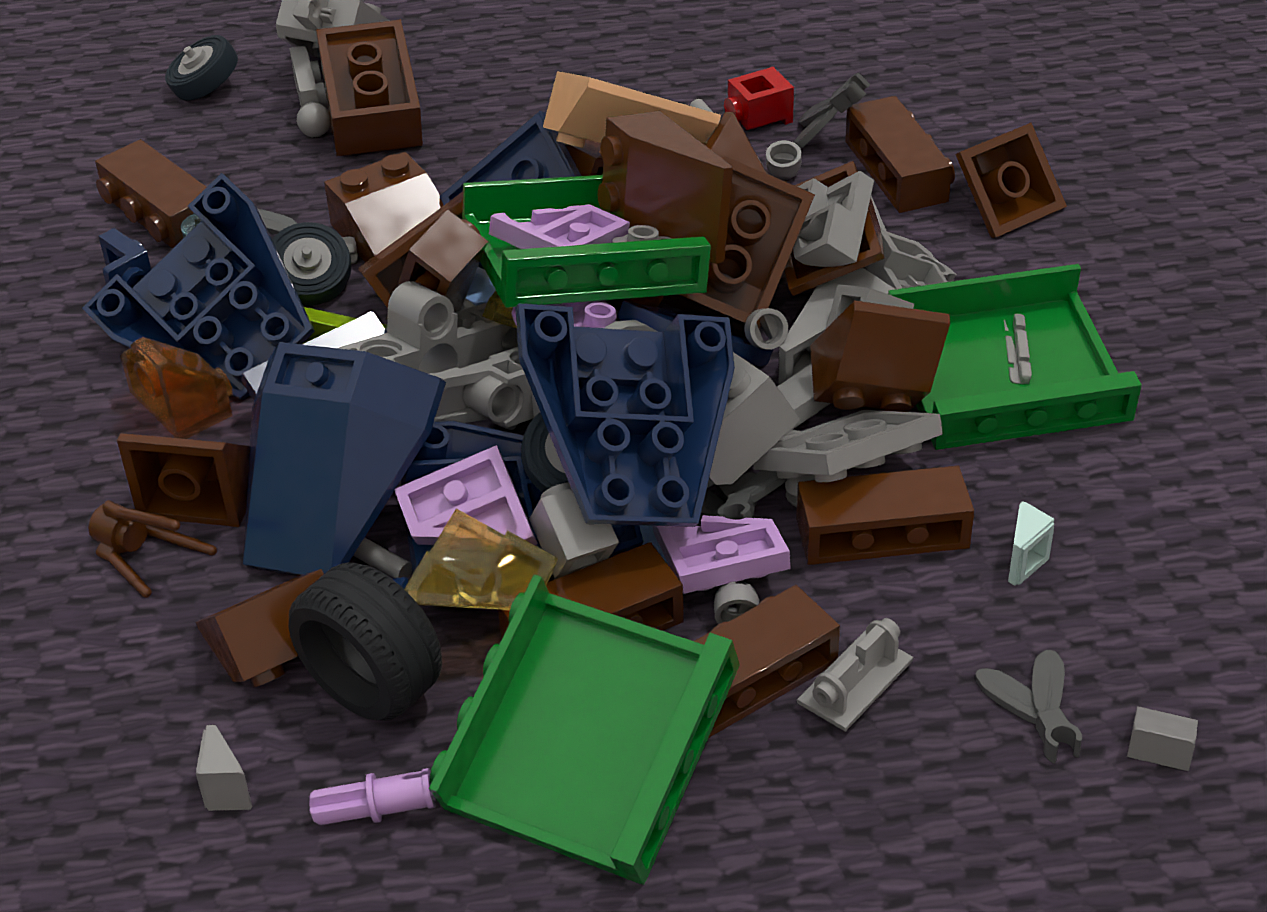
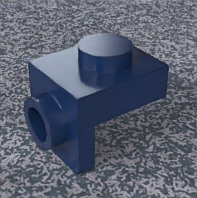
(123, 257)

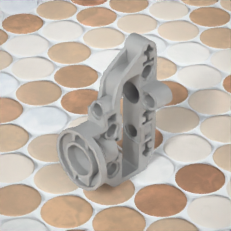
(465, 351)

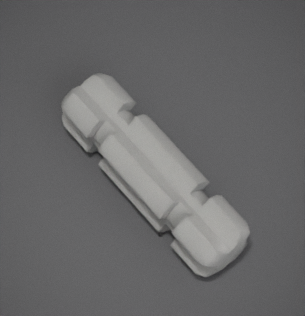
(1020, 355)

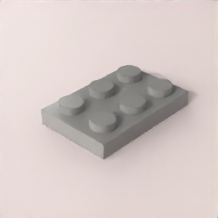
(849, 442)

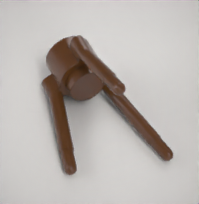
(125, 530)

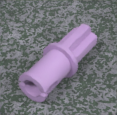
(372, 798)

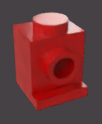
(760, 98)

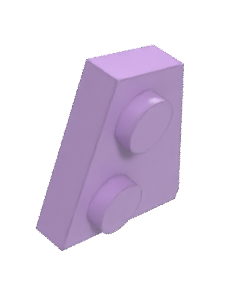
(559, 227)
(474, 486)
(722, 551)

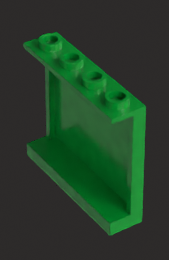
(577, 271)
(1071, 370)
(584, 731)

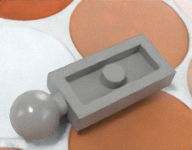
(313, 116)

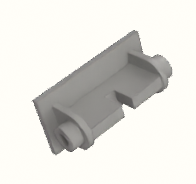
(857, 675)

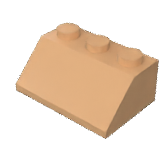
(583, 103)

